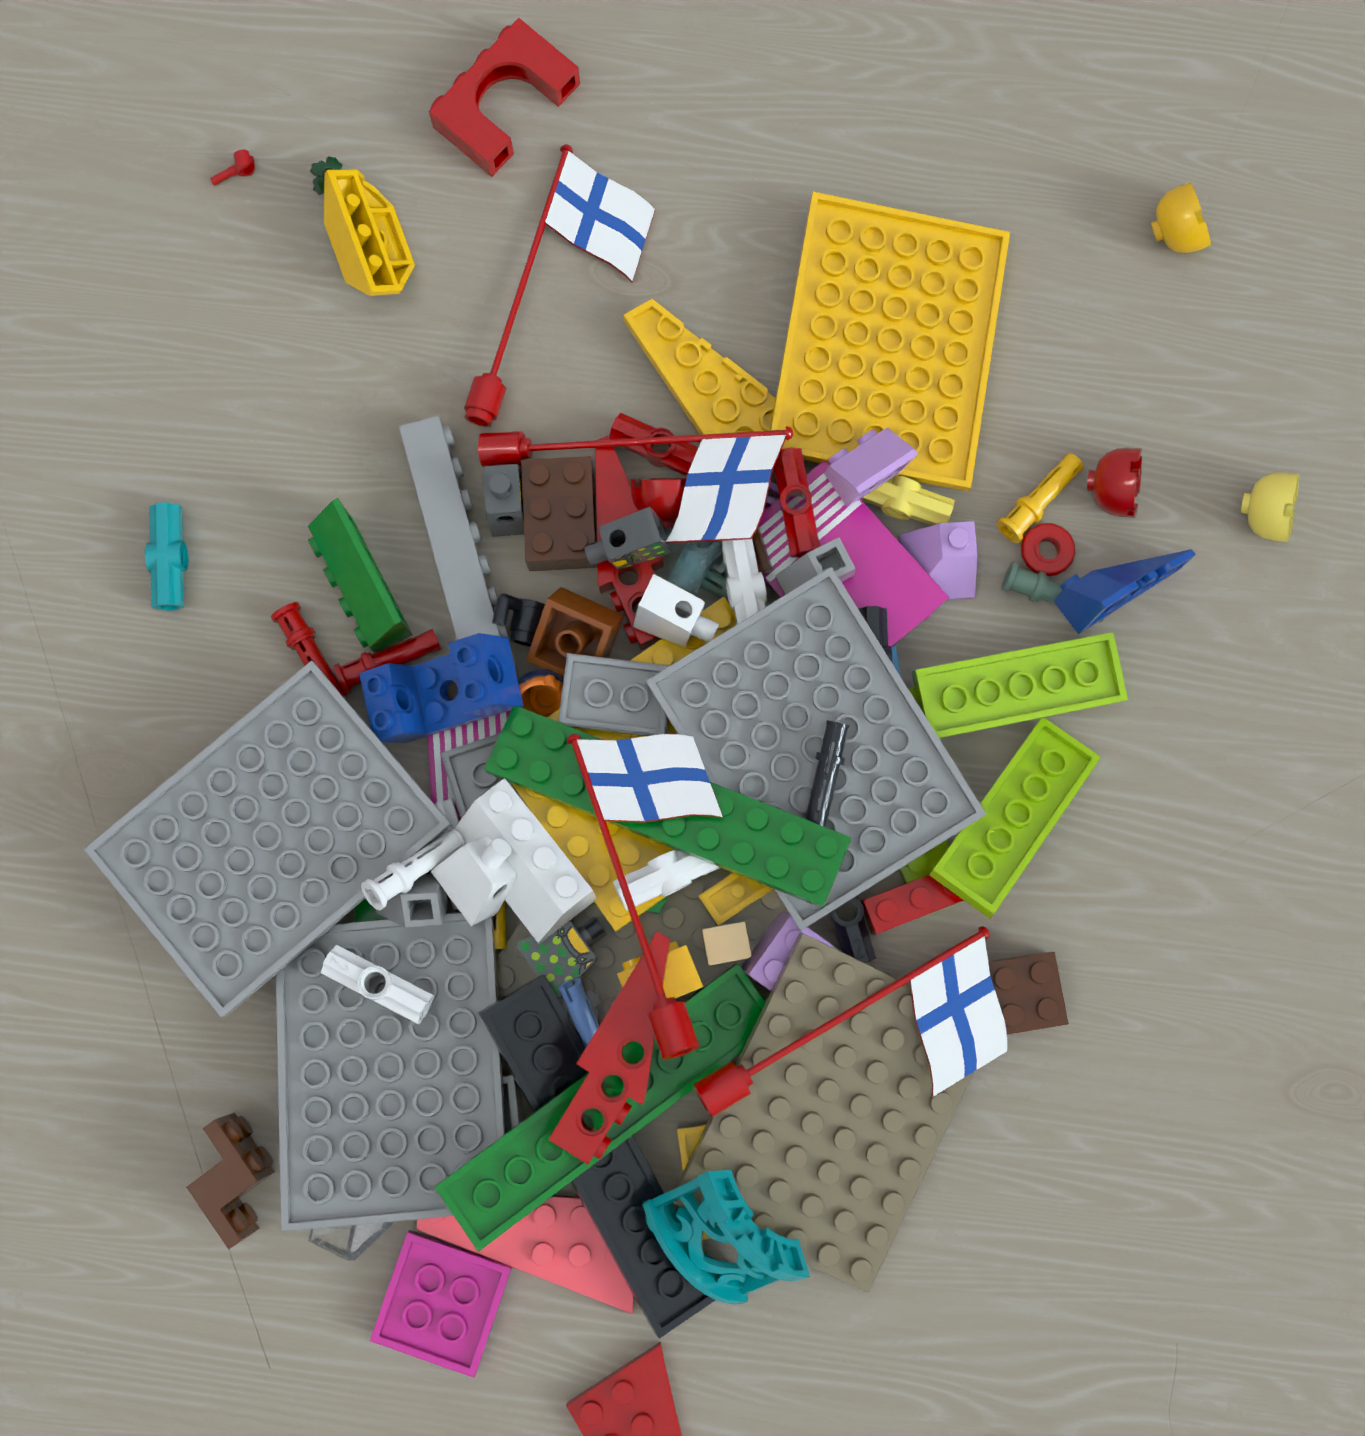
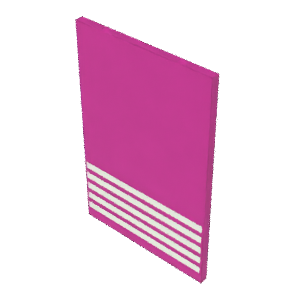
(884, 568)

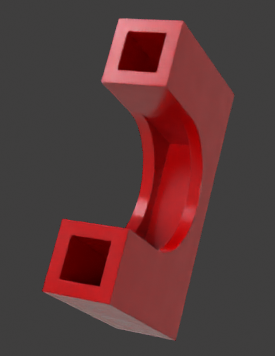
(515, 55)

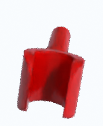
(243, 166)

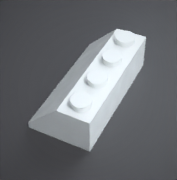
(547, 883)

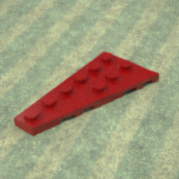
(629, 1401)

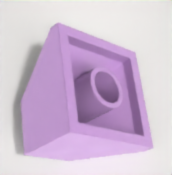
(947, 555)

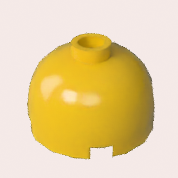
(1181, 221)

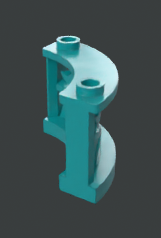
(761, 1253)

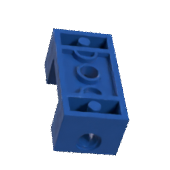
(414, 701)

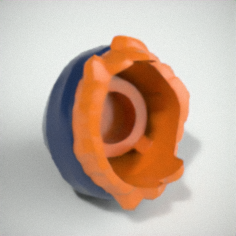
(541, 691)

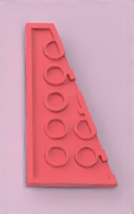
(553, 1244)

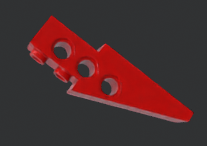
(613, 503)
(604, 1056)

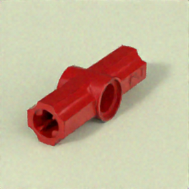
(677, 458)
(793, 481)

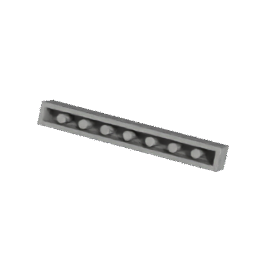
(449, 528)

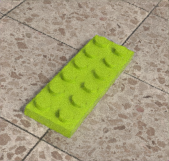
(1020, 685)
(1018, 818)

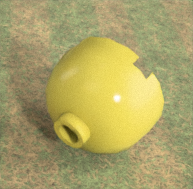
(1272, 505)

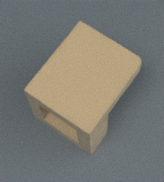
(726, 943)

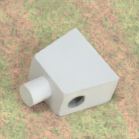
(672, 614)
(477, 877)

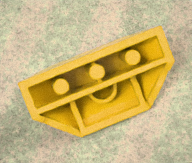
(365, 234)

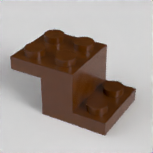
(223, 1185)

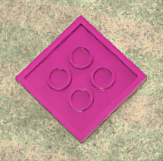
(441, 1303)

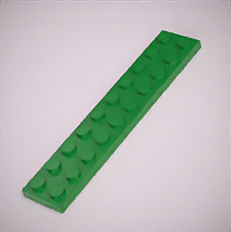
(748, 841)
(528, 1169)

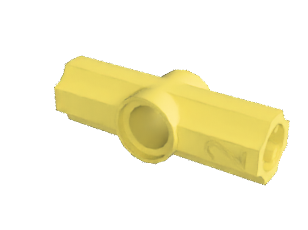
(906, 499)

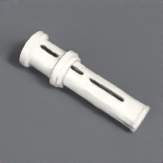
(400, 876)

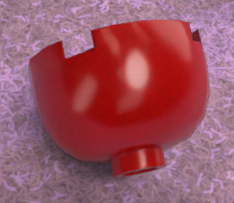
(1117, 481)
(660, 494)

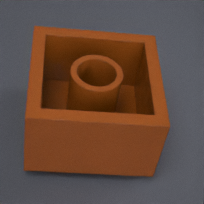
(574, 627)

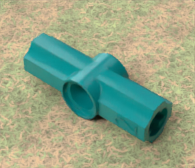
(166, 556)

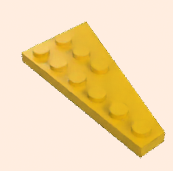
(707, 386)

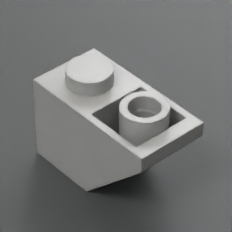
(816, 562)
(420, 906)

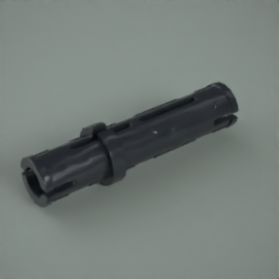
(836, 733)

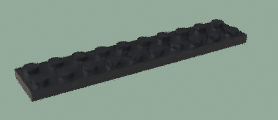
(543, 1057)

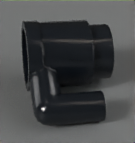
(524, 618)

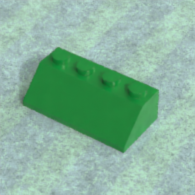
(358, 578)

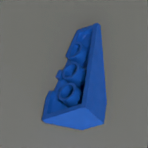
(1108, 589)

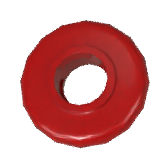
(1059, 538)

